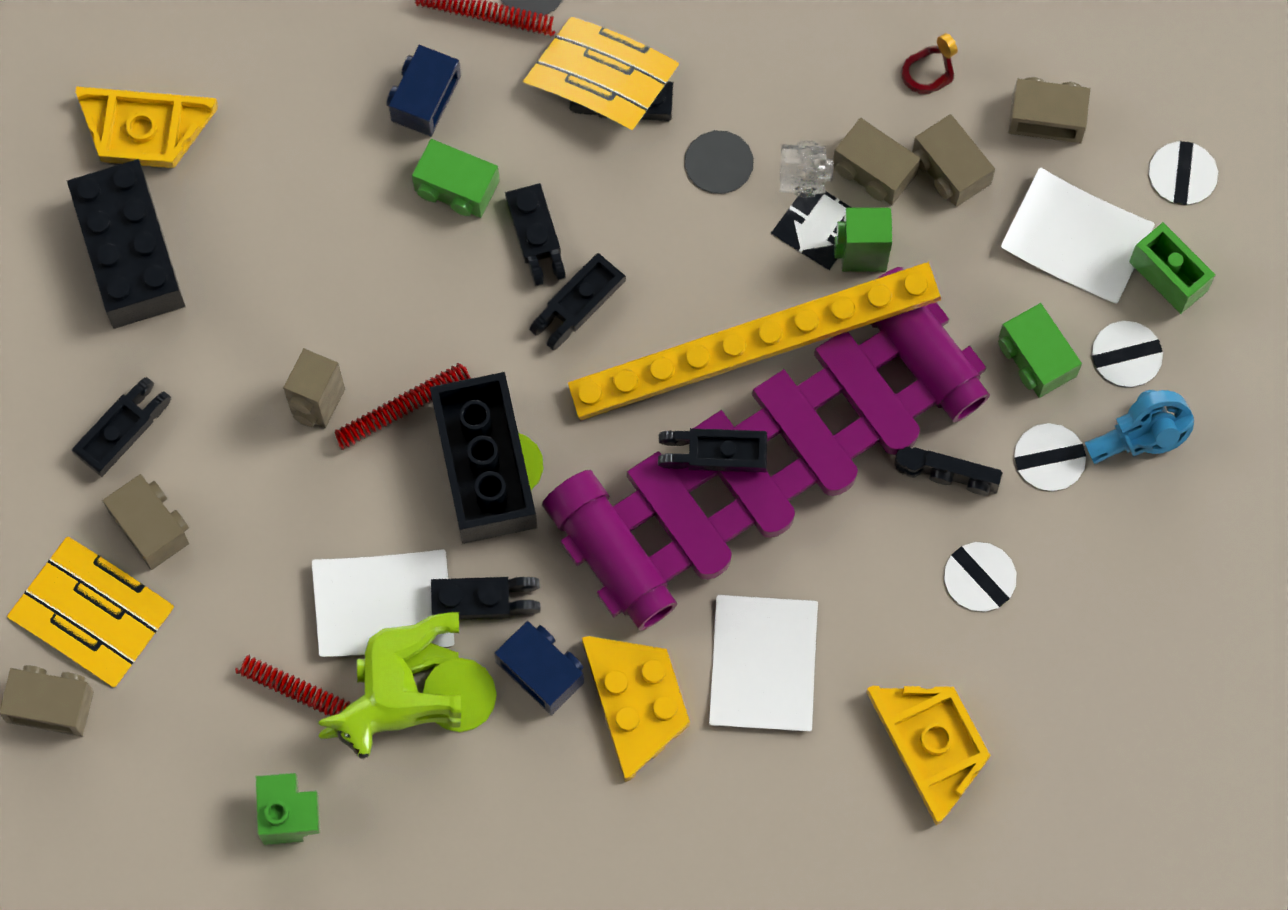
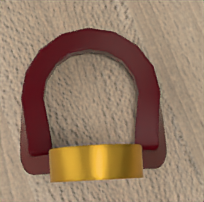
(948, 48)

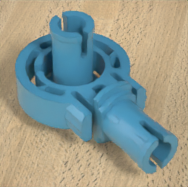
(1146, 427)

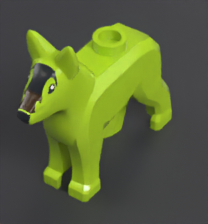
(390, 689)

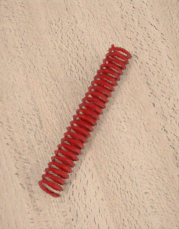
(493, 18)
(394, 404)
(268, 671)

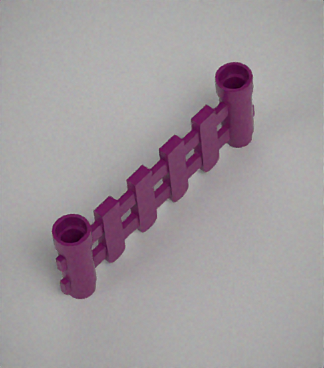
(639, 582)

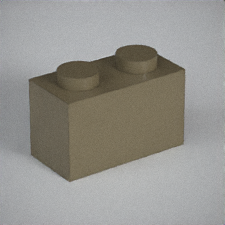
(1049, 110)
(953, 161)
(875, 162)
(314, 389)
(146, 521)
(46, 700)

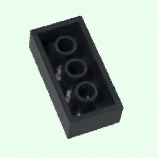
(125, 244)
(483, 457)

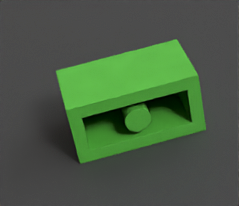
(455, 179)
(864, 239)
(1172, 268)
(1038, 350)

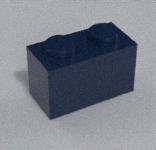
(424, 90)
(540, 666)

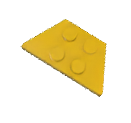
(143, 124)
(637, 699)
(932, 741)

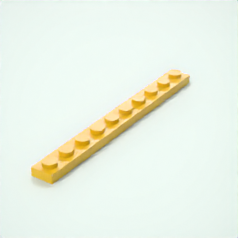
(754, 341)

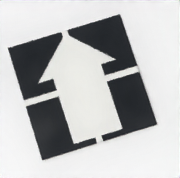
(812, 227)

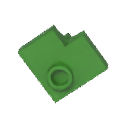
(283, 811)

